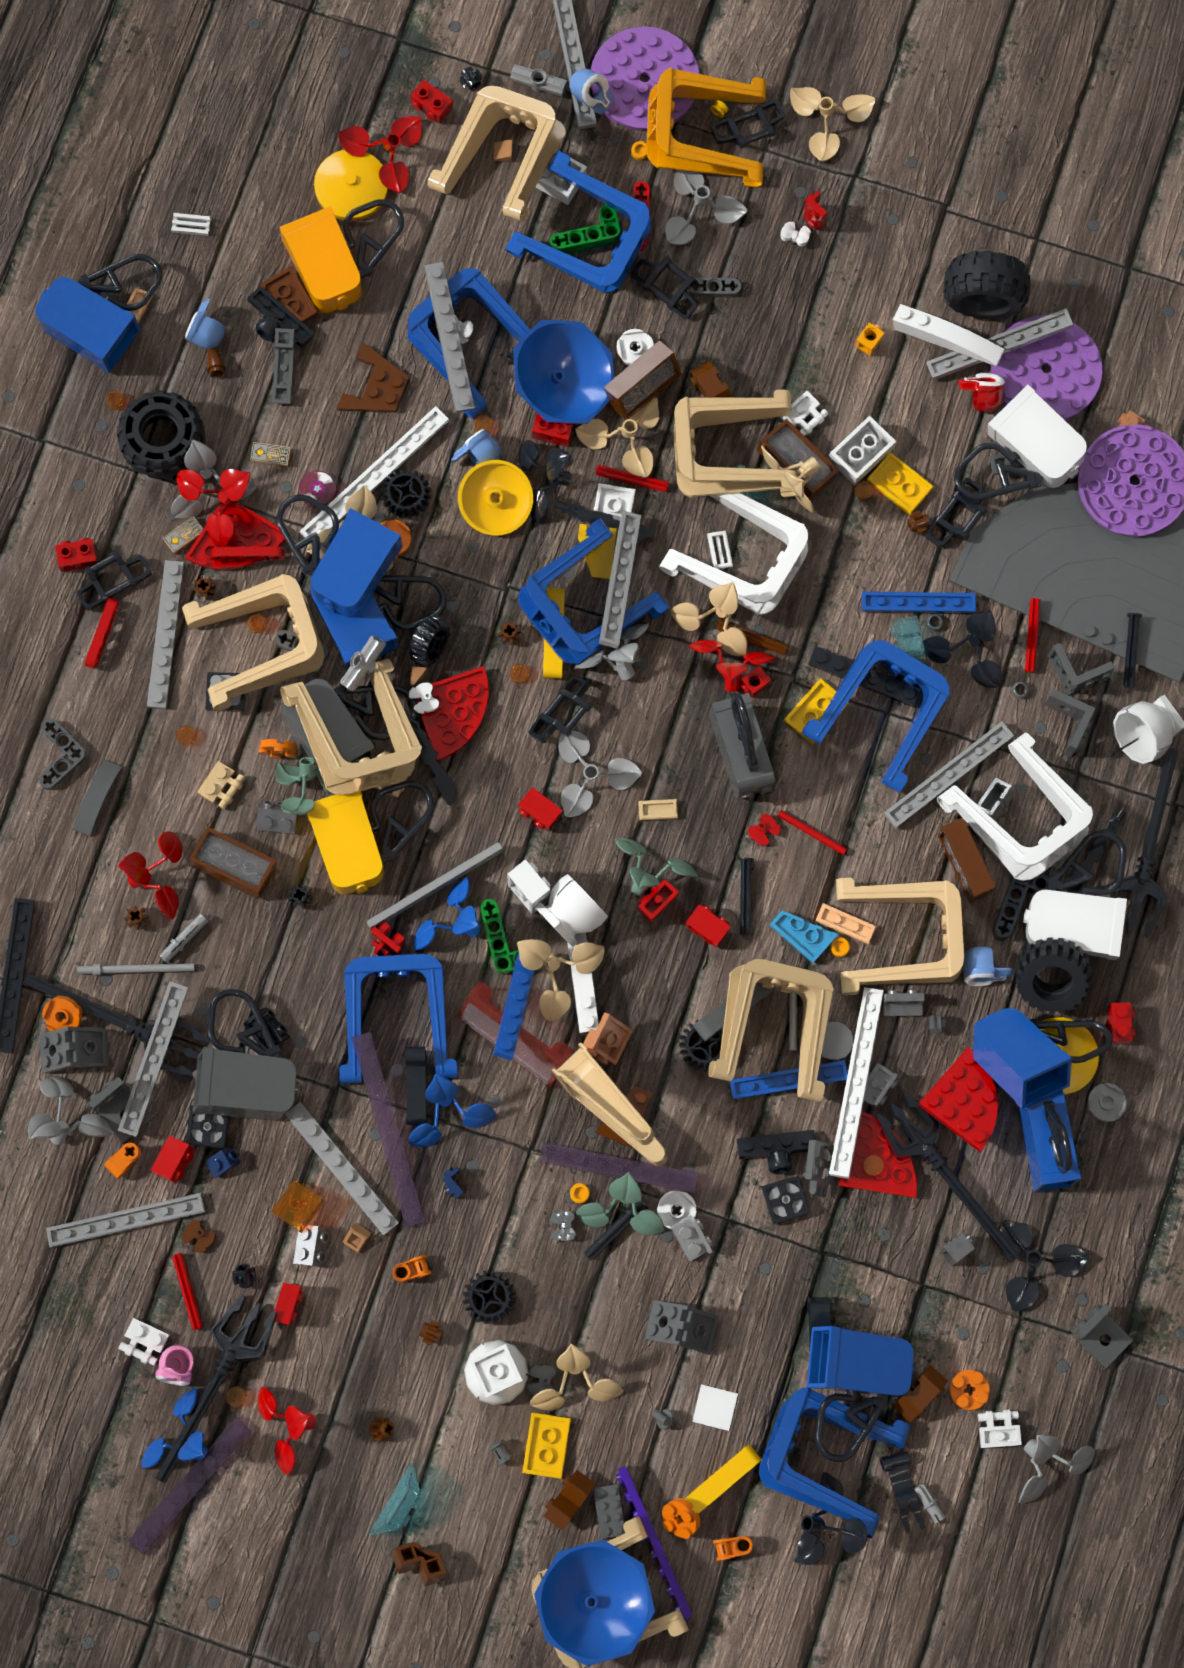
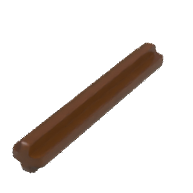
(757, 639)

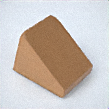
(503, 151)
(417, 675)
(356, 1237)

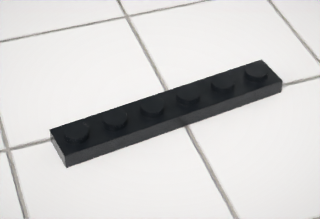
(872, 681)

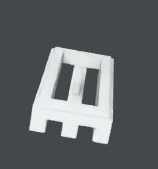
(177, 217)
(722, 565)

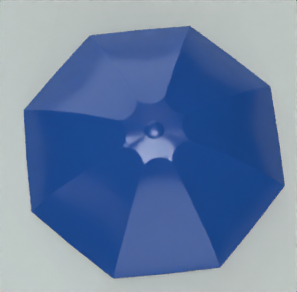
(563, 371)
(594, 1602)

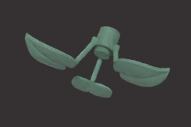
(290, 775)
(642, 879)
(627, 1191)

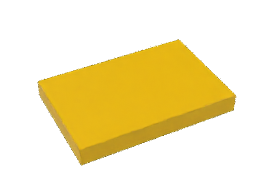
(900, 483)
(811, 707)
(546, 1445)

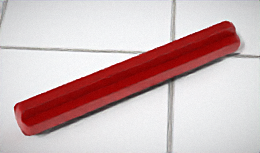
(630, 478)
(1032, 638)
(187, 1291)

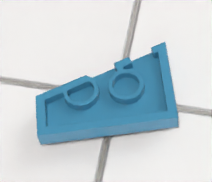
(803, 936)

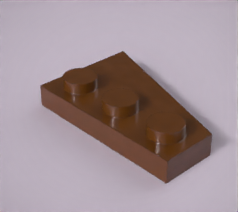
(290, 293)
(639, 1099)

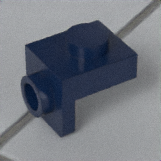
(223, 1161)
(452, 1188)

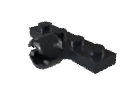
(277, 317)
(775, 1148)

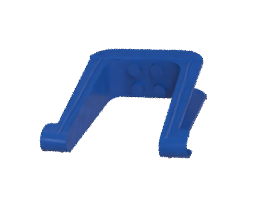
(604, 278)
(463, 284)
(545, 614)
(932, 684)
(383, 966)
(778, 1475)

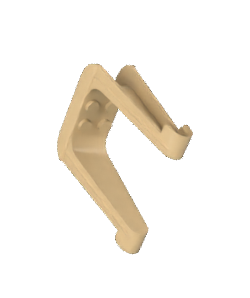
(488, 108)
(699, 480)
(302, 660)
(346, 777)
(940, 893)
(816, 996)
(597, 1092)
(672, 1621)

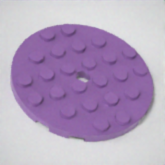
(639, 53)
(1073, 374)
(1107, 487)

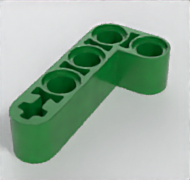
(583, 234)
(498, 936)

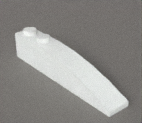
(946, 335)
(583, 994)

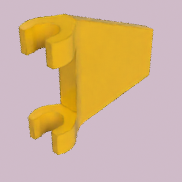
(601, 559)

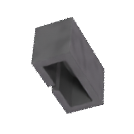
(995, 798)
(957, 1248)

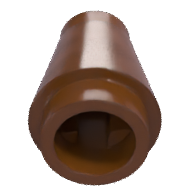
(215, 365)

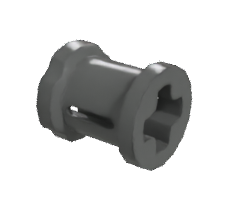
(501, 1452)

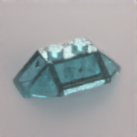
(399, 1504)

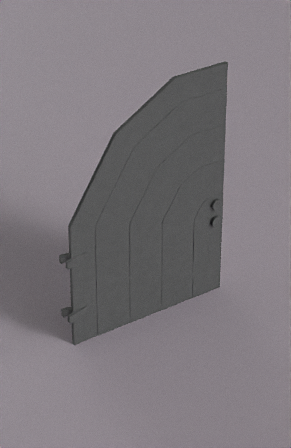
(1082, 575)

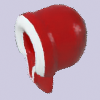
(987, 391)

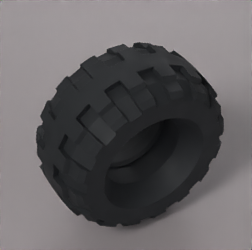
(986, 285)
(140, 413)

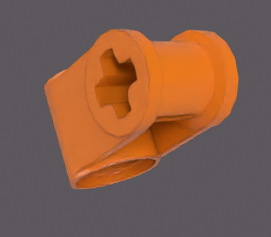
(120, 1163)
(413, 1269)
(731, 1547)

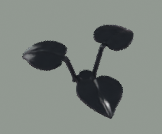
(556, 462)
(981, 629)
(1067, 1261)
(811, 1548)

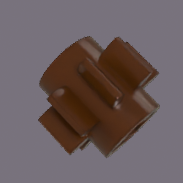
(918, 522)
(204, 593)
(506, 638)
(136, 923)
(431, 1332)
(381, 1429)

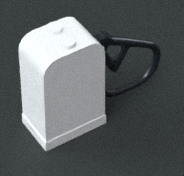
(1034, 437)
(1085, 919)

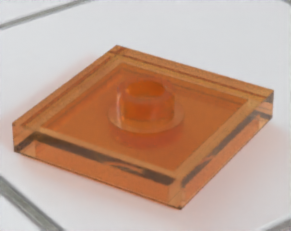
(297, 1206)

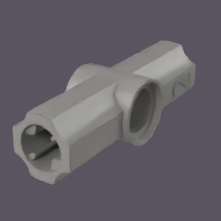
(527, 76)
(363, 663)

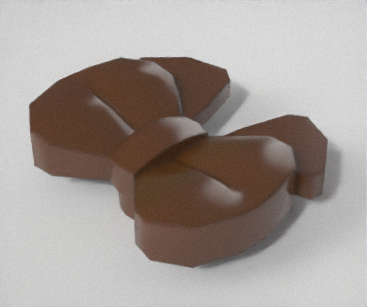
(194, 1230)

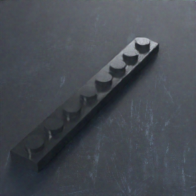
(15, 972)

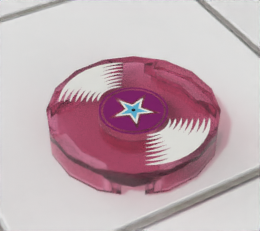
(318, 486)

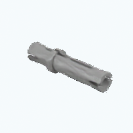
(183, 938)

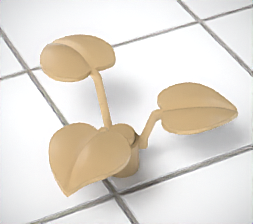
(807, 99)
(635, 461)
(806, 471)
(360, 501)
(725, 603)
(536, 953)
(574, 1362)

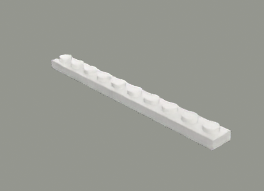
(380, 469)
(856, 1083)

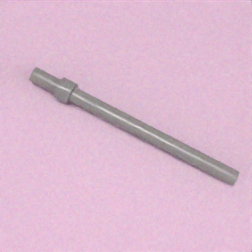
(97, 969)

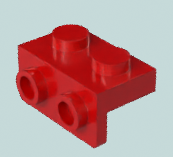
(814, 212)
(287, 1302)

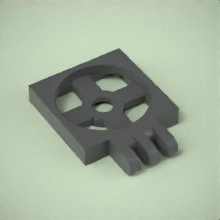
(817, 1184)

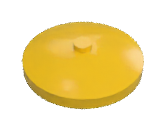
(349, 183)
(495, 497)
(1079, 1043)

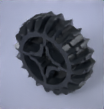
(419, 501)
(429, 640)
(695, 1048)
(496, 1282)

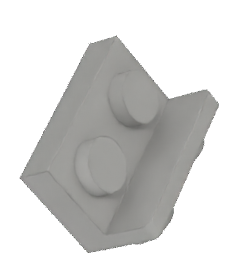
(691, 1237)

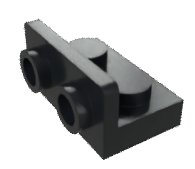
(277, 1030)

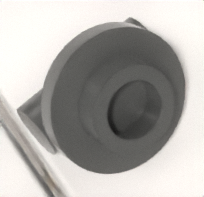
(937, 1024)
(664, 1418)

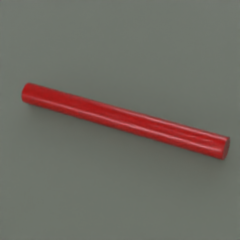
(812, 832)

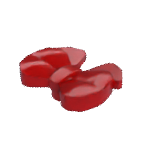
(757, 833)

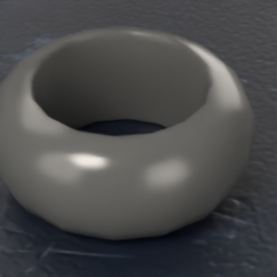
(930, 626)
(1018, 695)

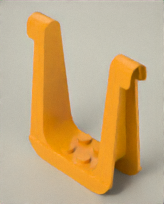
(668, 153)

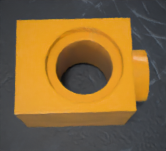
(866, 345)

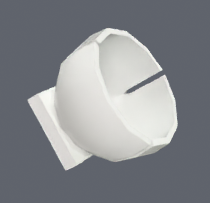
(1152, 724)
(571, 910)
(496, 1372)

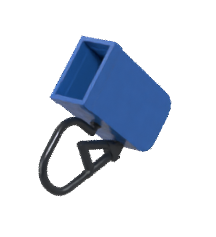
(93, 324)
(353, 560)
(352, 633)
(1025, 1057)
(1049, 1144)
(856, 1365)

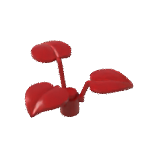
(403, 130)
(234, 486)
(731, 671)
(138, 875)
(296, 1422)

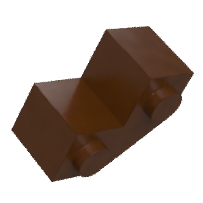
(706, 380)
(920, 1394)
(569, 1499)
(414, 1556)

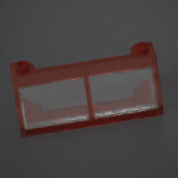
(529, 1051)

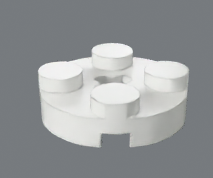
(626, 341)
(678, 1199)

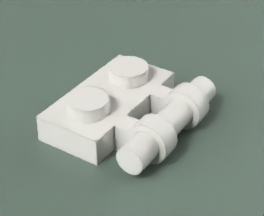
(802, 408)
(147, 1336)
(999, 1435)

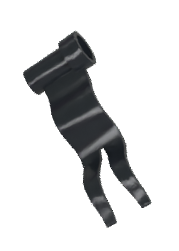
(902, 1486)

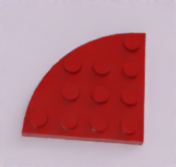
(250, 531)
(459, 712)
(965, 1101)
(897, 1174)

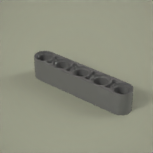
(714, 1021)

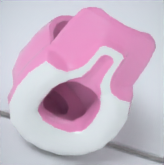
(176, 1366)

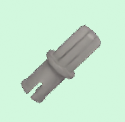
(929, 1503)

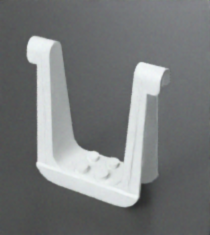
(757, 598)
(1022, 861)

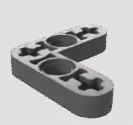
(67, 757)

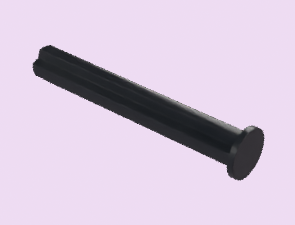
(1131, 649)
(745, 896)
(613, 1231)

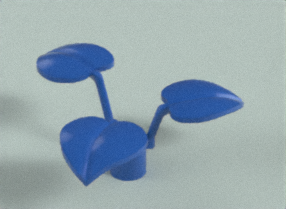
(465, 923)
(443, 1092)
(193, 1446)

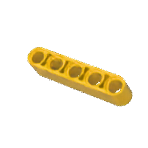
(552, 663)
(723, 1478)

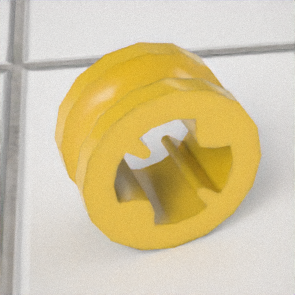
(719, 108)

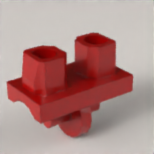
(394, 944)

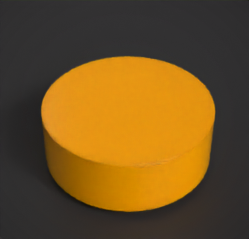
(639, 151)
(839, 947)
(579, 1193)

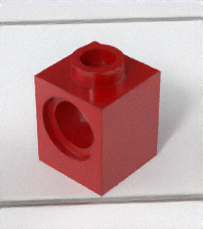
(759, 675)

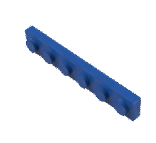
(918, 602)
(513, 1011)
(784, 1080)

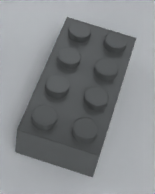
(609, 1511)

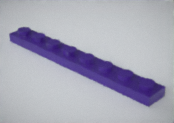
(656, 1550)

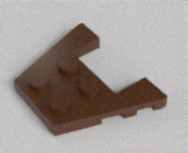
(383, 388)

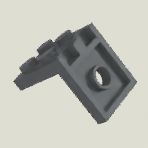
(1068, 677)
(1076, 710)
(72, 1048)
(112, 1103)
(1098, 1323)
(682, 1326)

